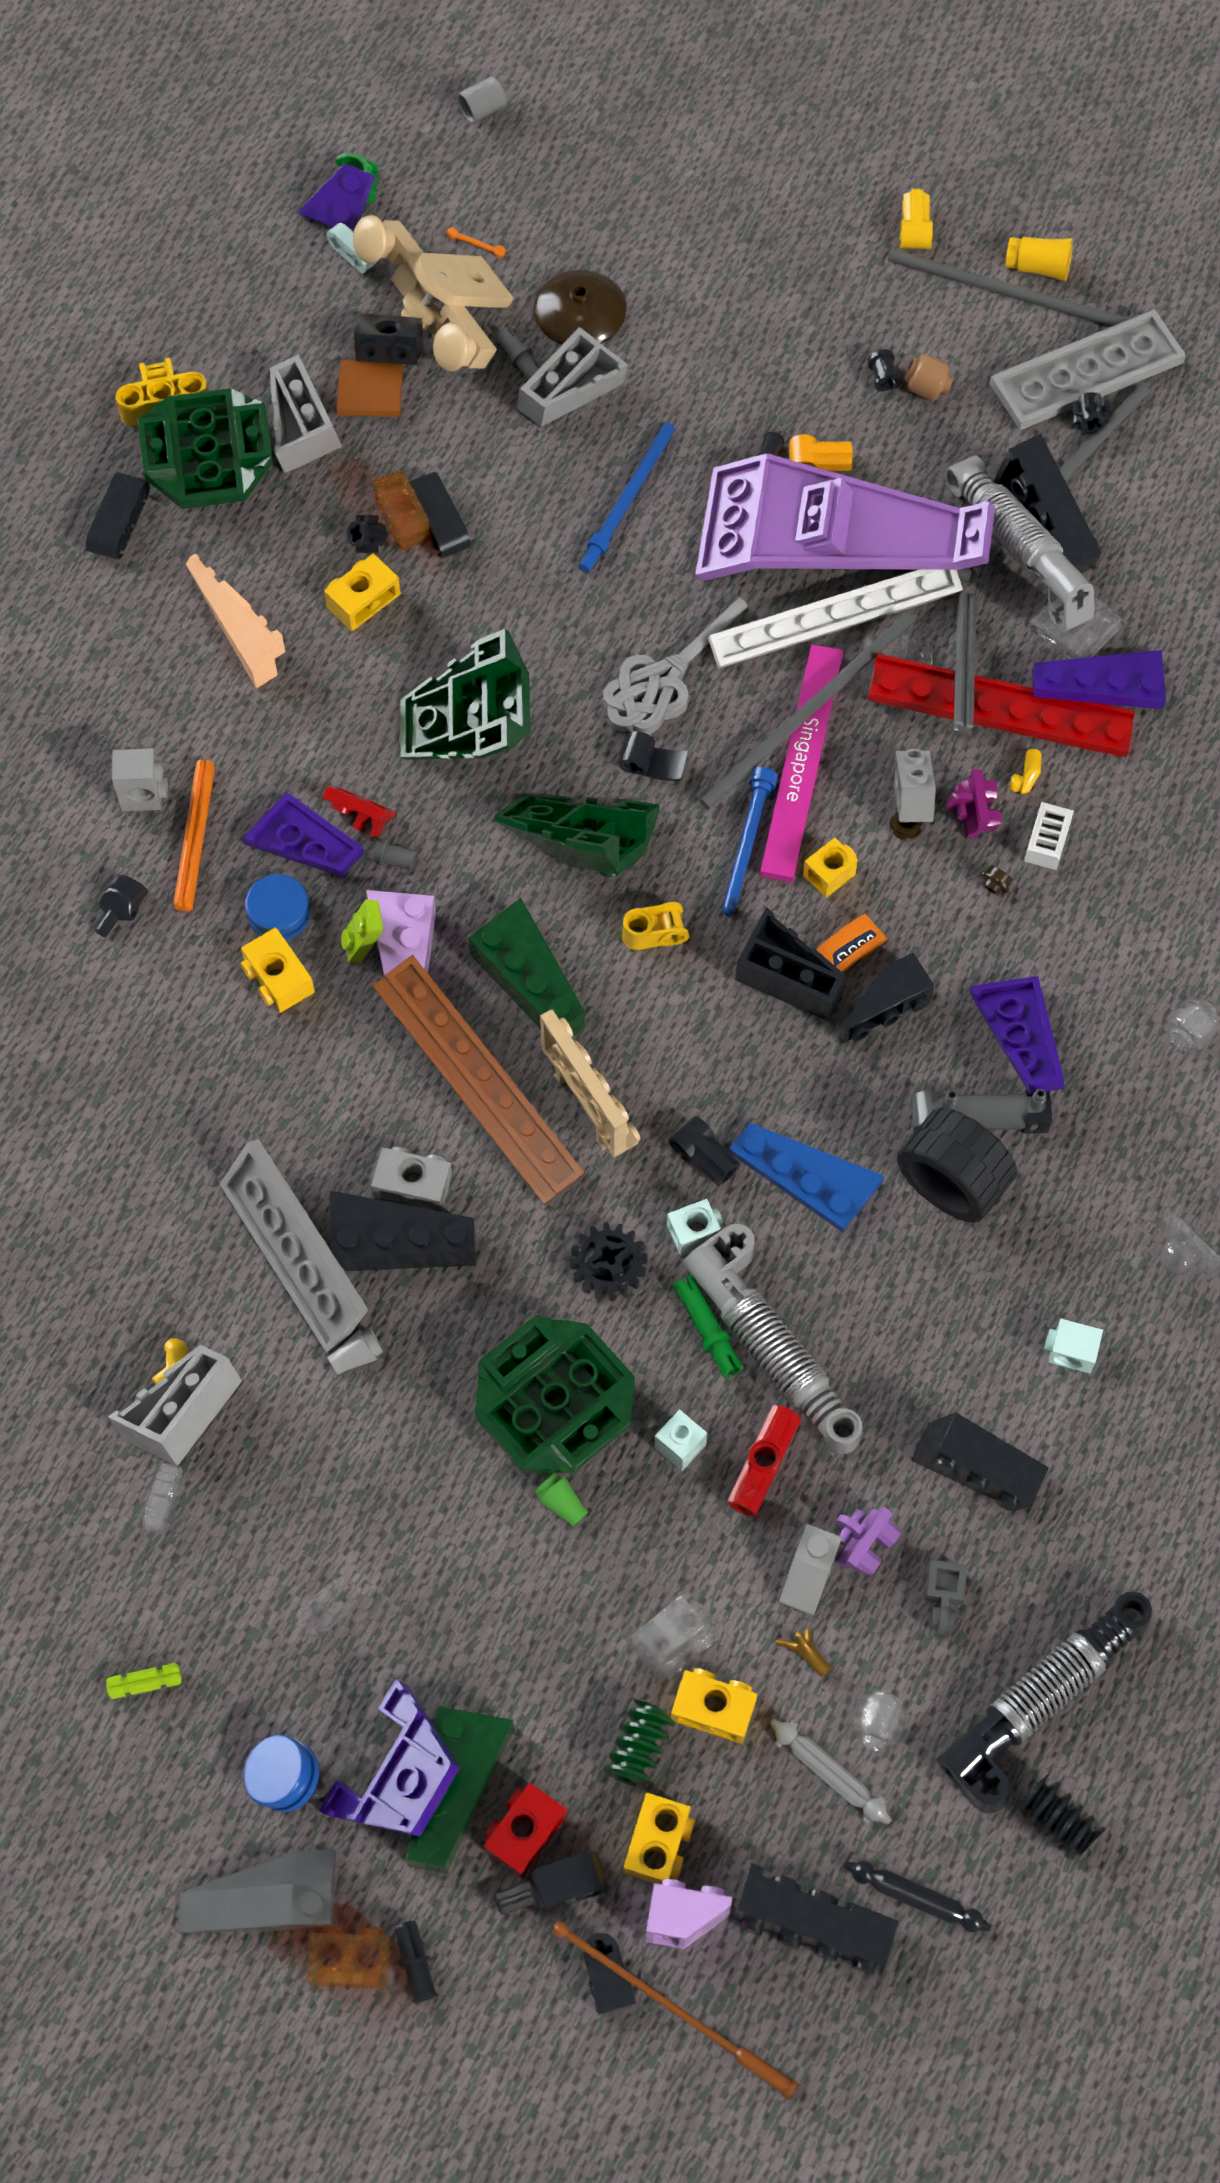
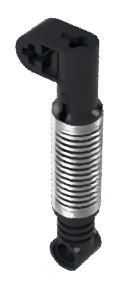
(1013, 1717)

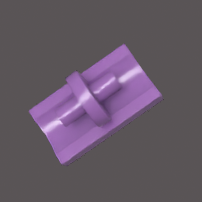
(874, 1527)

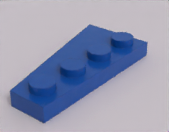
(814, 1178)

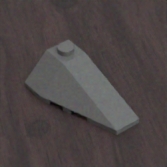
(276, 1895)

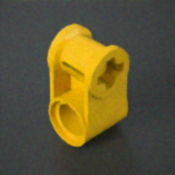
(658, 926)

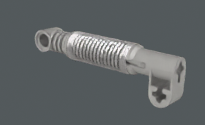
(1028, 542)
(746, 1312)

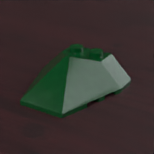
(471, 707)
(583, 833)

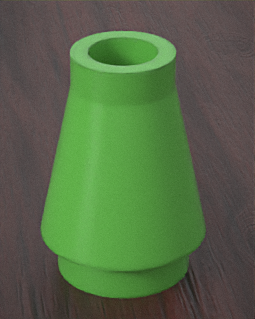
(561, 1499)

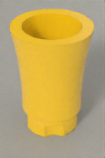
(1040, 256)

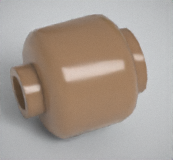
(928, 377)

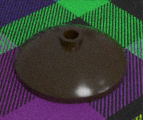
(582, 301)

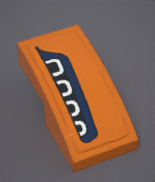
(852, 943)

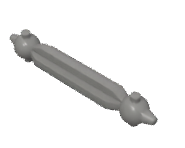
(830, 1771)

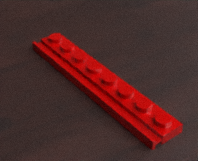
(1003, 706)

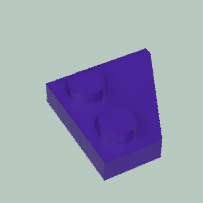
(341, 198)

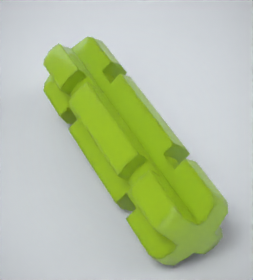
(143, 1681)

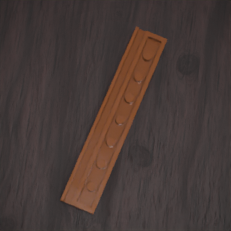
(478, 1079)

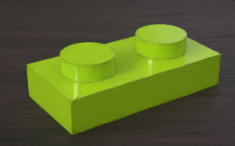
(362, 931)

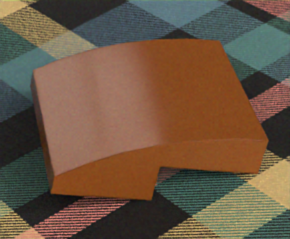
(370, 389)

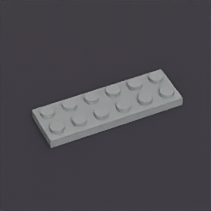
(1093, 364)
(293, 1246)

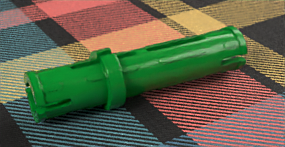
(715, 1340)

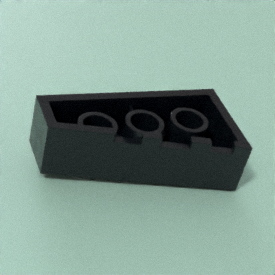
(1039, 485)

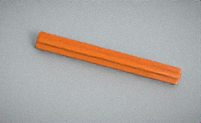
(194, 835)

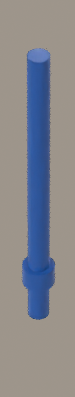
(600, 541)

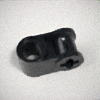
(606, 1986)

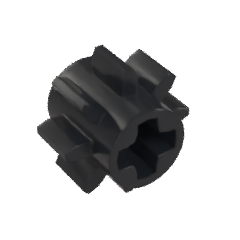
(1091, 412)
(367, 534)

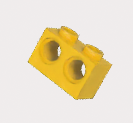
(650, 1838)

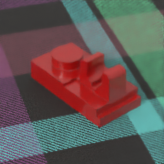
(347, 801)

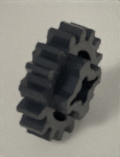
(596, 1268)

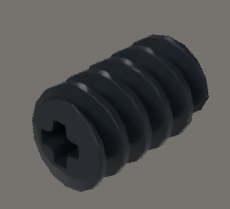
(1060, 1818)

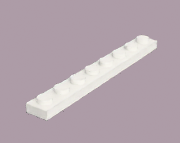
(832, 615)

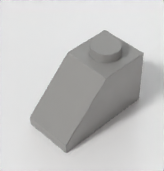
(810, 1569)

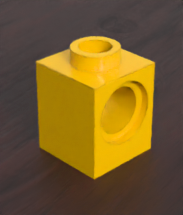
(827, 879)

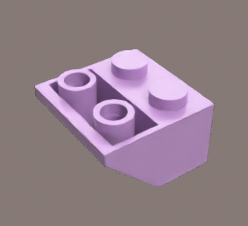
(684, 1915)

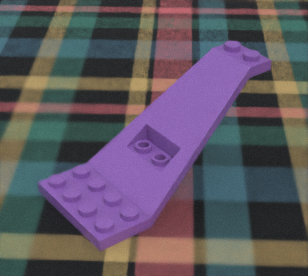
(810, 518)

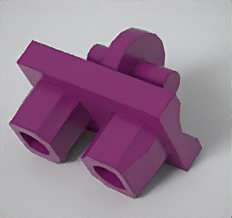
(971, 802)

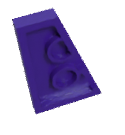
(303, 837)

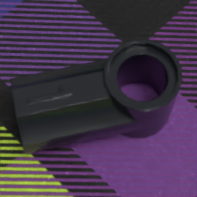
(700, 1146)

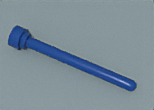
(762, 783)

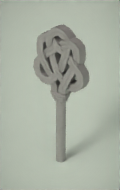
(641, 680)

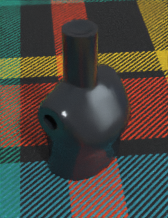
(120, 902)

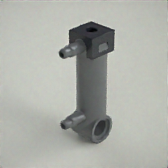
(993, 1112)

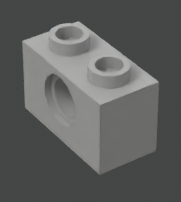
(138, 779)
(425, 1193)

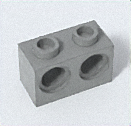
(914, 786)

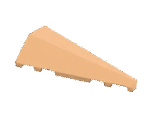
(243, 628)

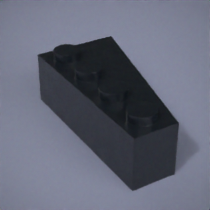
(397, 1236)
(815, 1921)

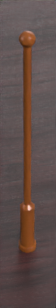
(742, 2055)

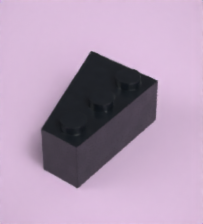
(789, 969)
(980, 1461)

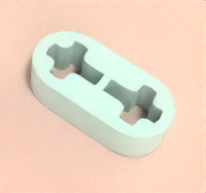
(342, 241)

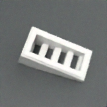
(1043, 856)

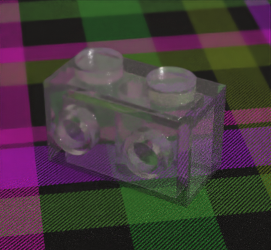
(673, 1636)

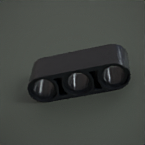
(116, 514)
(445, 524)

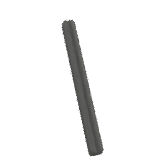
(965, 664)

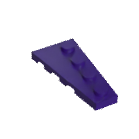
(1108, 679)

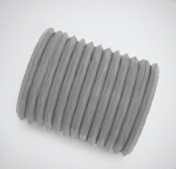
(482, 99)

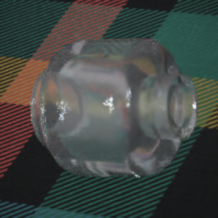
(1193, 1025)
(879, 1720)

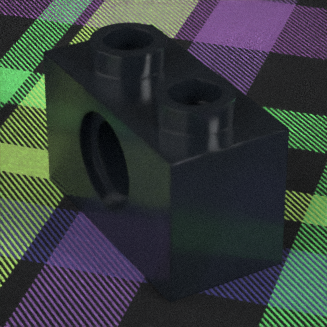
(388, 339)

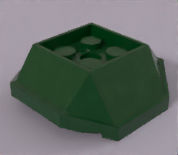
(215, 422)
(548, 1360)

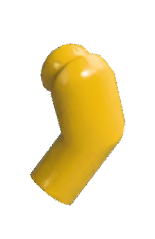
(1031, 772)
(175, 1351)

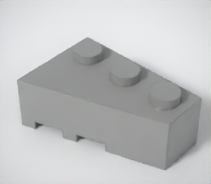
(570, 379)
(299, 417)
(180, 1406)

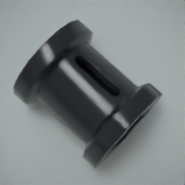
(884, 370)

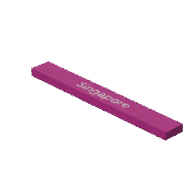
(800, 770)

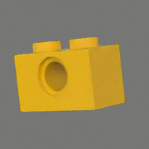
(355, 607)
(272, 953)
(728, 1723)

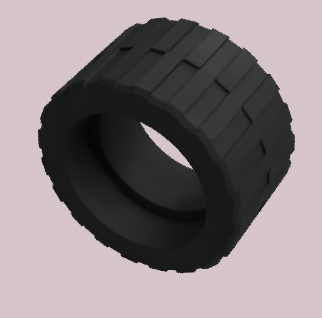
(957, 1165)

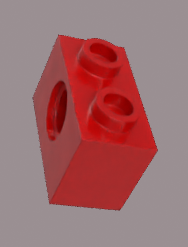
(521, 1853)

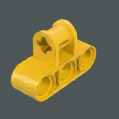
(157, 384)

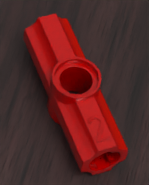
(754, 1479)

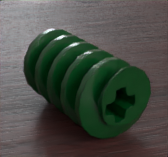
(638, 1743)

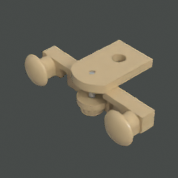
(449, 278)

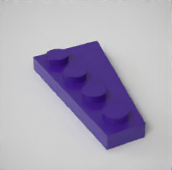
(1023, 1029)

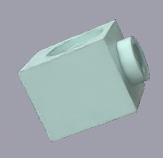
(687, 1239)
(1073, 1345)
(680, 1440)

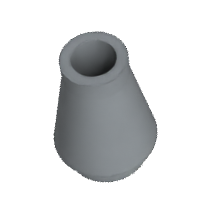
(356, 1351)

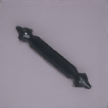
(917, 1896)

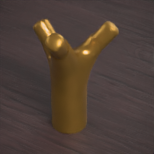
(807, 1649)

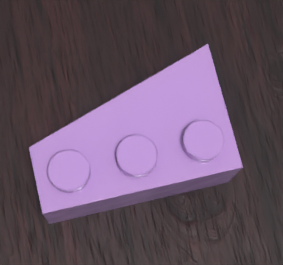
(407, 927)

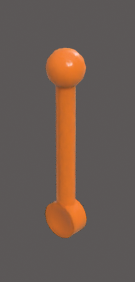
(498, 251)

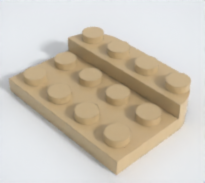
(587, 1085)

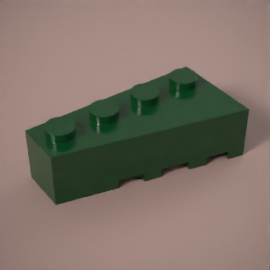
(524, 966)
(476, 1746)

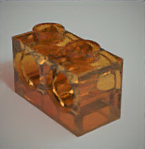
(401, 510)
(348, 1971)

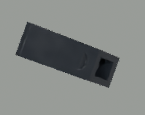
(893, 992)

